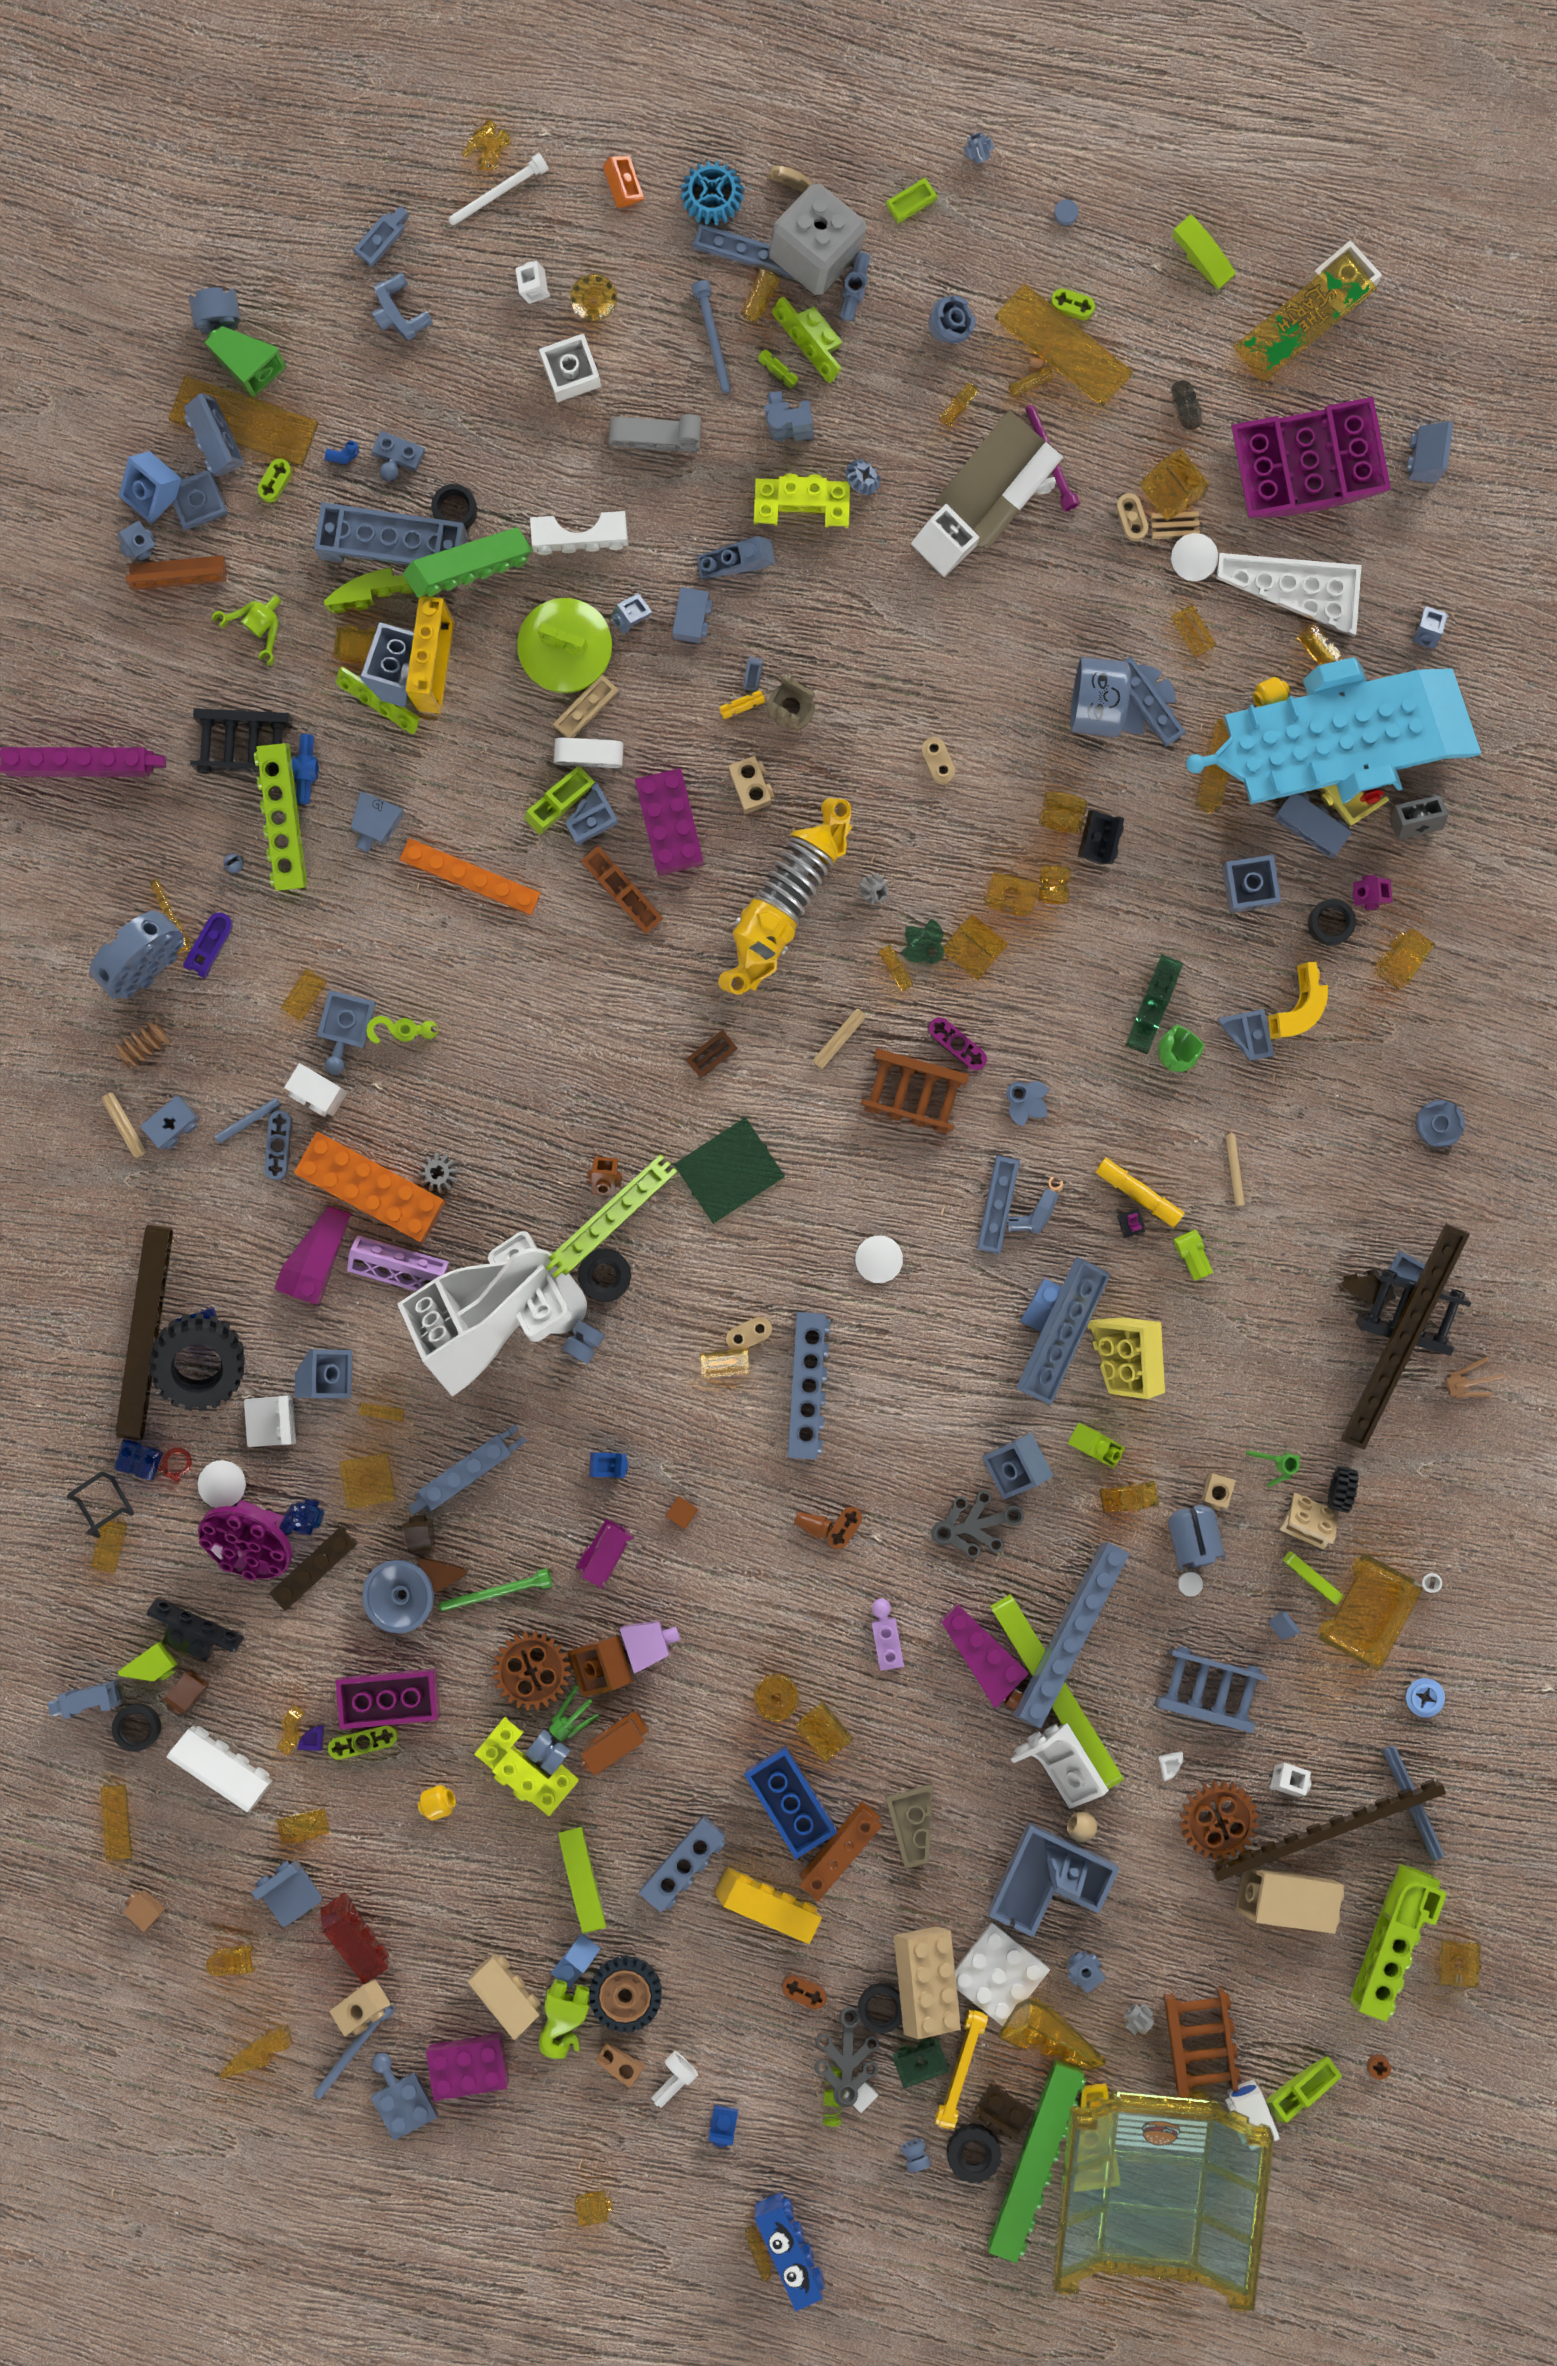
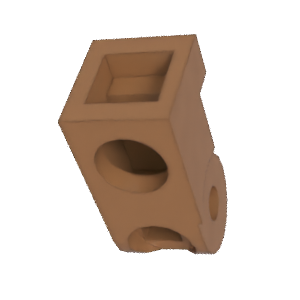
(620, 2064)

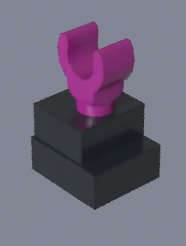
(1131, 1223)

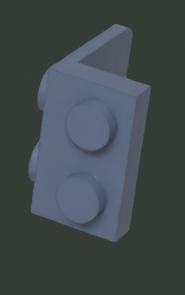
(288, 1892)

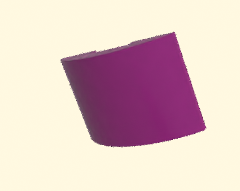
(1311, 459)

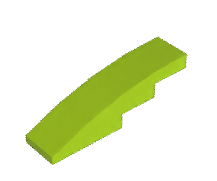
(582, 1880)

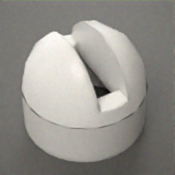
(1426, 1582)

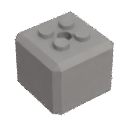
(813, 254)

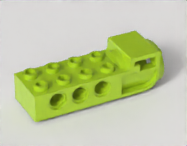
(1409, 1904)

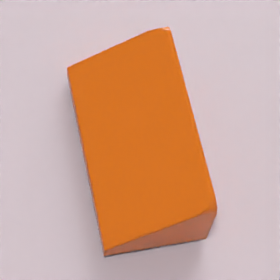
(623, 181)

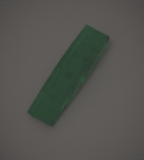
(1154, 1004)

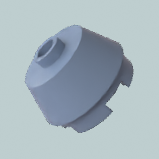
(951, 320)

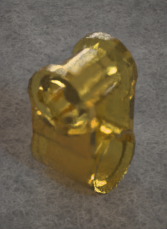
(236, 1961)

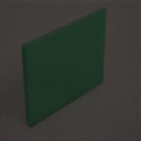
(729, 1170)

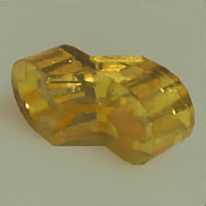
(290, 1729)

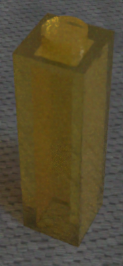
(1213, 778)

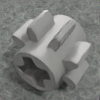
(873, 888)
(1139, 2019)

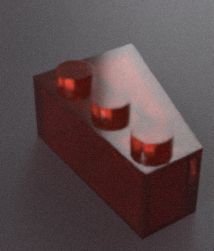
(353, 1938)

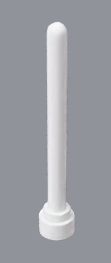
(536, 166)

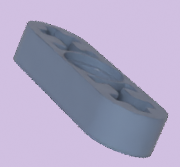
(285, 1152)

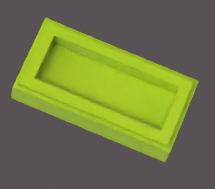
(911, 200)

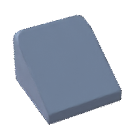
(1283, 1625)

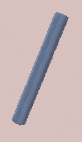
(1417, 1812)

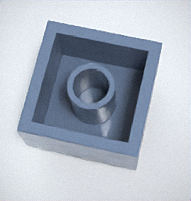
(1251, 883)

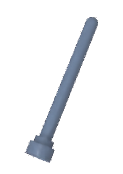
(702, 291)
(349, 2054)

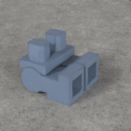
(788, 422)

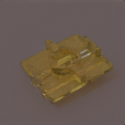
(1471, 1963)

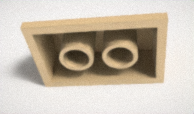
(505, 1995)

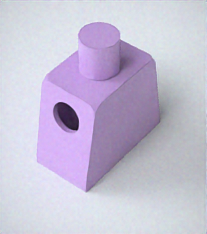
(647, 1643)

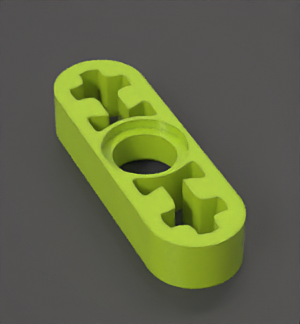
(1313, 1578)
(382, 1743)

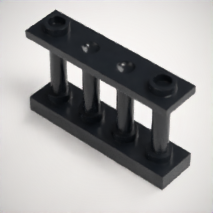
(231, 720)
(1373, 1323)

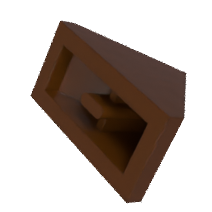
(441, 1573)

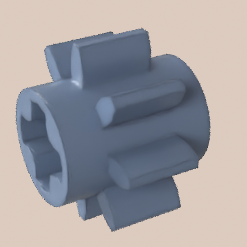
(978, 147)

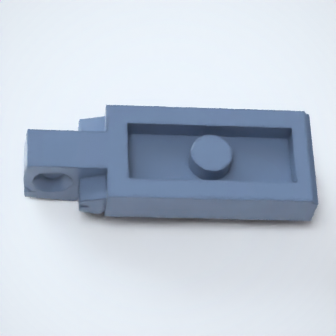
(381, 236)

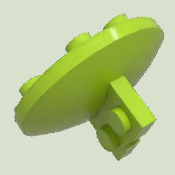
(564, 645)

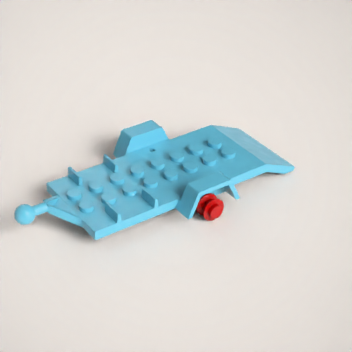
(1334, 736)

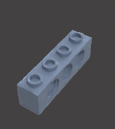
(664, 1898)

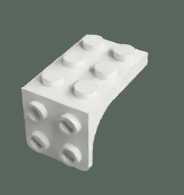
(1065, 1764)

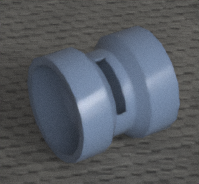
(915, 2155)

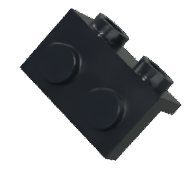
(1101, 838)

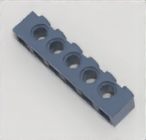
(797, 1447)

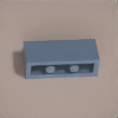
(1313, 824)

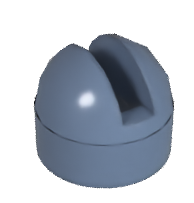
(235, 867)

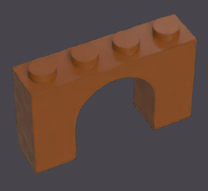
(614, 1742)

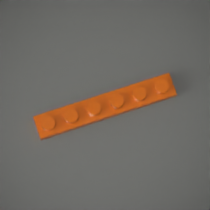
(470, 876)

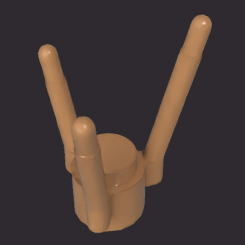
(1458, 1385)

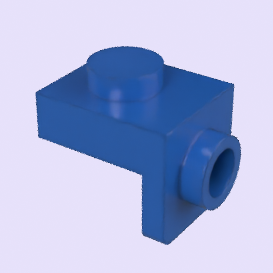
(608, 1465)

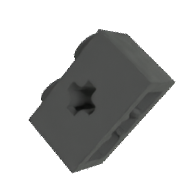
(1418, 817)

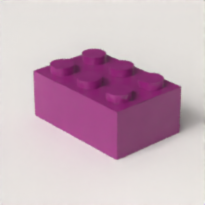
(467, 2066)

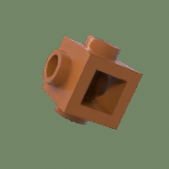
(604, 1176)

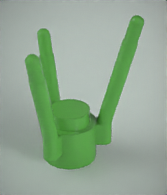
(1285, 1464)
(563, 1726)

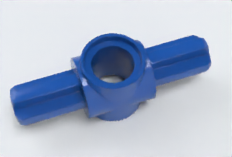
(305, 769)

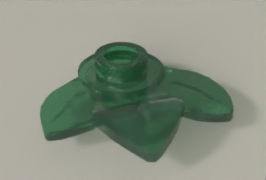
(921, 941)

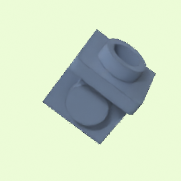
(630, 612)
(1430, 627)

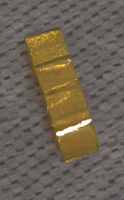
(380, 1411)

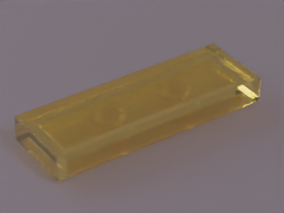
(116, 1822)

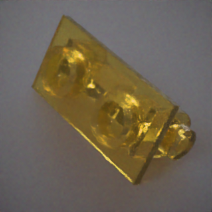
(1314, 641)

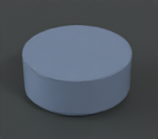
(1066, 212)

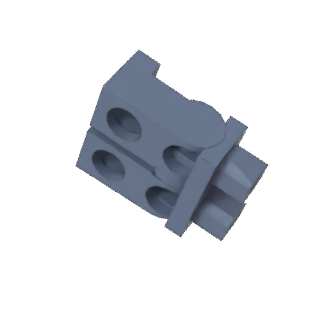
(76, 1701)

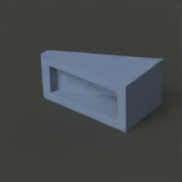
(753, 674)

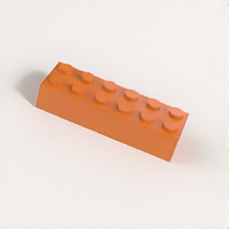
(370, 1187)

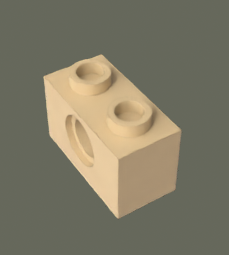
(348, 2012)

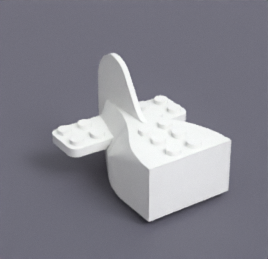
(474, 1310)

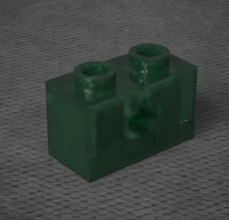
(910, 2070)

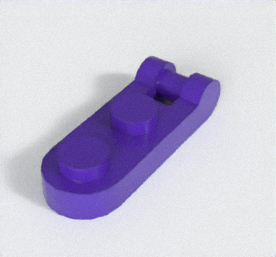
(209, 944)

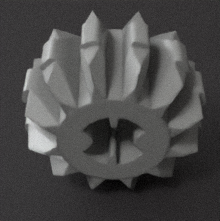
(440, 1181)

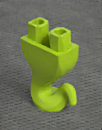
(563, 2014)

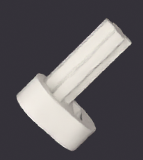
(683, 2074)

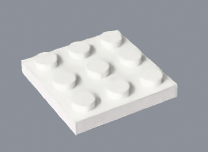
(998, 1973)

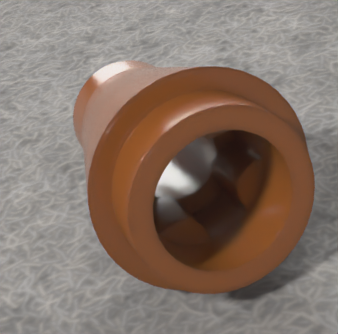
(813, 1524)

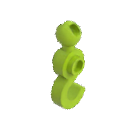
(402, 1030)

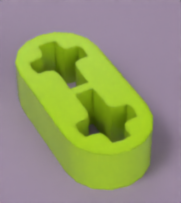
(1073, 305)
(270, 478)

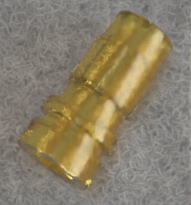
(759, 296)

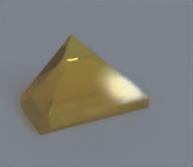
(303, 1826)

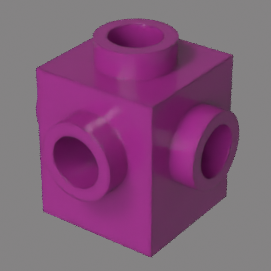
(1372, 892)

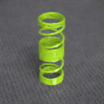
(829, 2101)

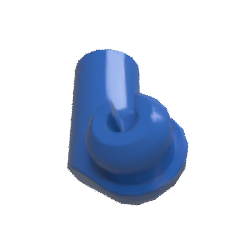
(345, 455)

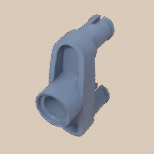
(389, 315)

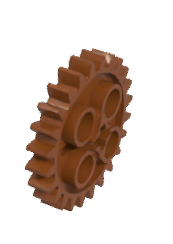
(511, 1679)
(1239, 1811)

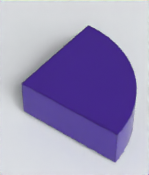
(312, 1739)

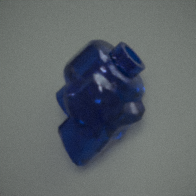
(302, 1517)

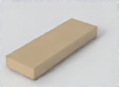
(585, 707)

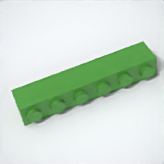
(467, 562)

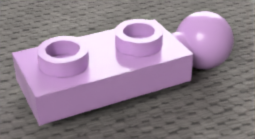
(886, 1636)

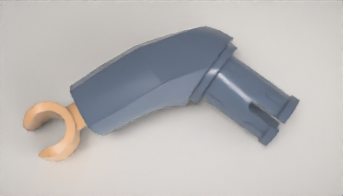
(1041, 1213)

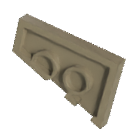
(911, 1822)

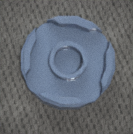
(1440, 1123)

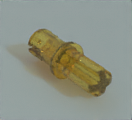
(958, 404)
(896, 968)

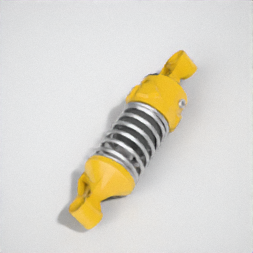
(773, 914)

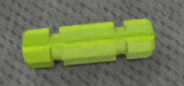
(778, 368)

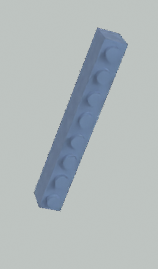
(1071, 1635)

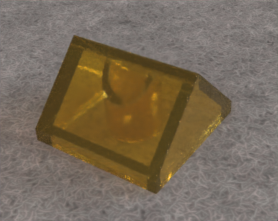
(974, 947)

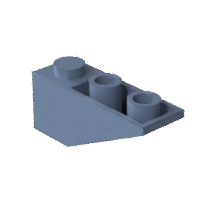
(736, 558)

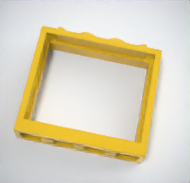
(429, 655)

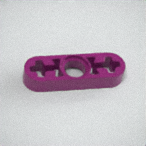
(967, 1042)

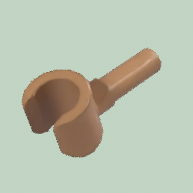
(1036, 364)

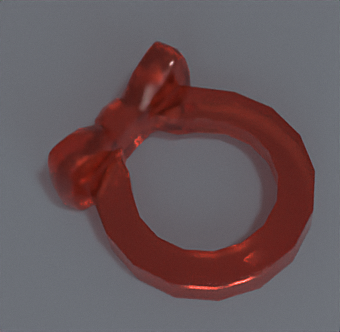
(164, 1468)

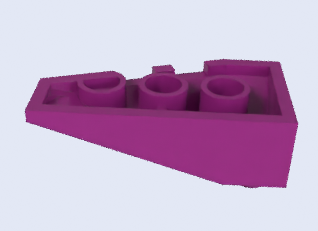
(311, 1263)

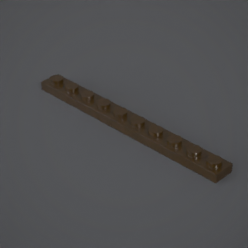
(1405, 1336)
(1337, 1825)

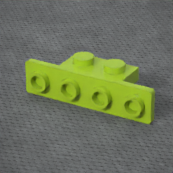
(811, 335)
(399, 715)

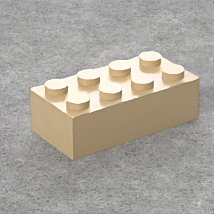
(927, 1982)

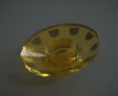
(593, 287)

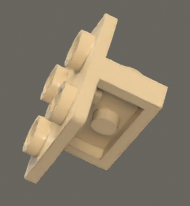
(1310, 1521)

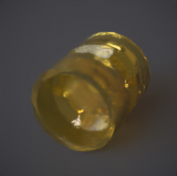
(1053, 893)

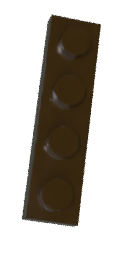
(313, 1568)

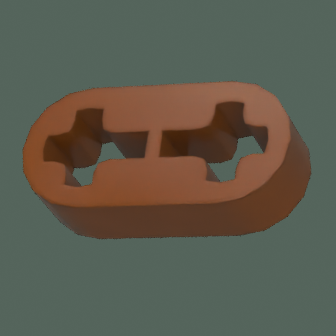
(849, 1531)
(802, 1997)

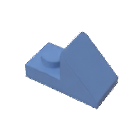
(575, 1960)

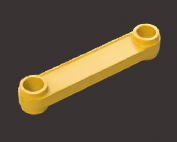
(947, 2114)

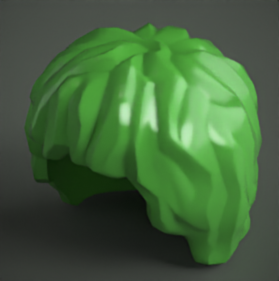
(1180, 1049)

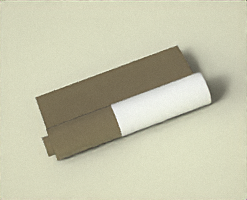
(1000, 478)

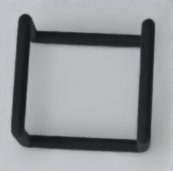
(93, 1531)

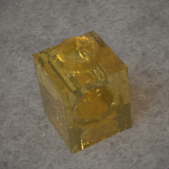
(593, 2208)

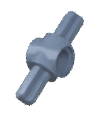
(851, 296)

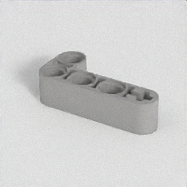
(657, 434)

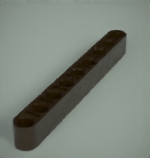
(144, 1331)

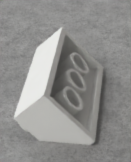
(220, 1768)

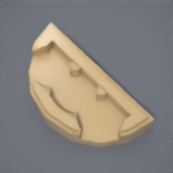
(789, 178)

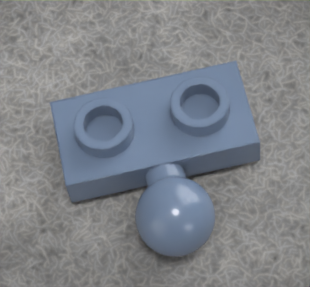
(397, 453)

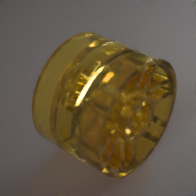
(1063, 812)
(781, 1708)

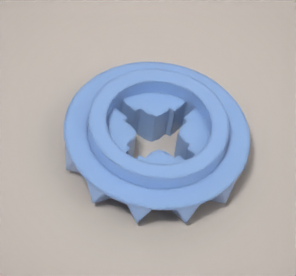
(1429, 1708)

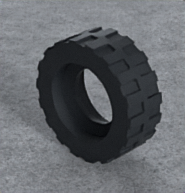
(622, 1269)
(978, 2172)

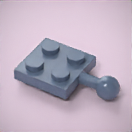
(345, 1023)
(403, 2102)

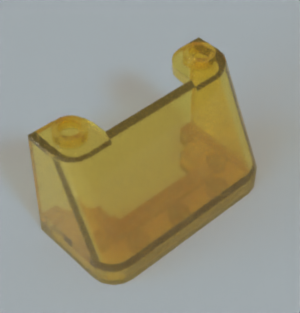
(1371, 1612)

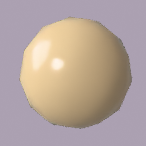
(1082, 1827)

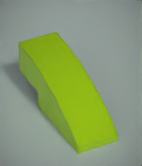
(1203, 252)
(558, 800)
(1303, 2089)

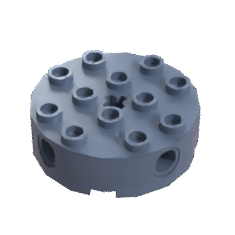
(136, 955)

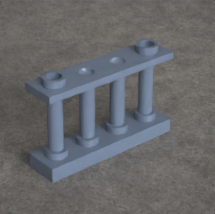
(1217, 1712)

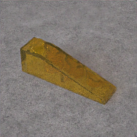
(1044, 2029)

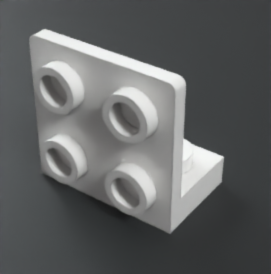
(270, 1421)

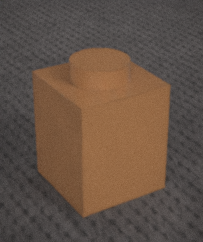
(143, 1909)

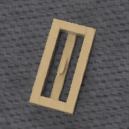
(1174, 534)

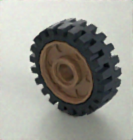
(625, 2013)

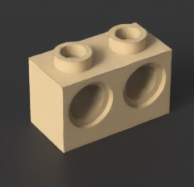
(745, 786)

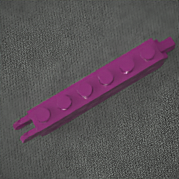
(79, 761)

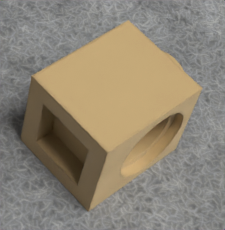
(1216, 1480)

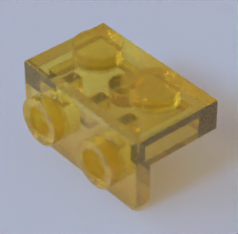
(823, 1731)

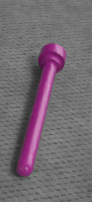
(1068, 498)

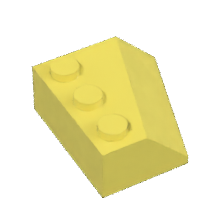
(1130, 1356)

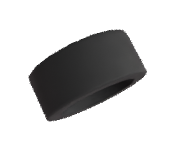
(455, 489)
(1349, 916)
(118, 1734)
(877, 2027)

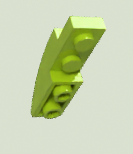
(361, 590)

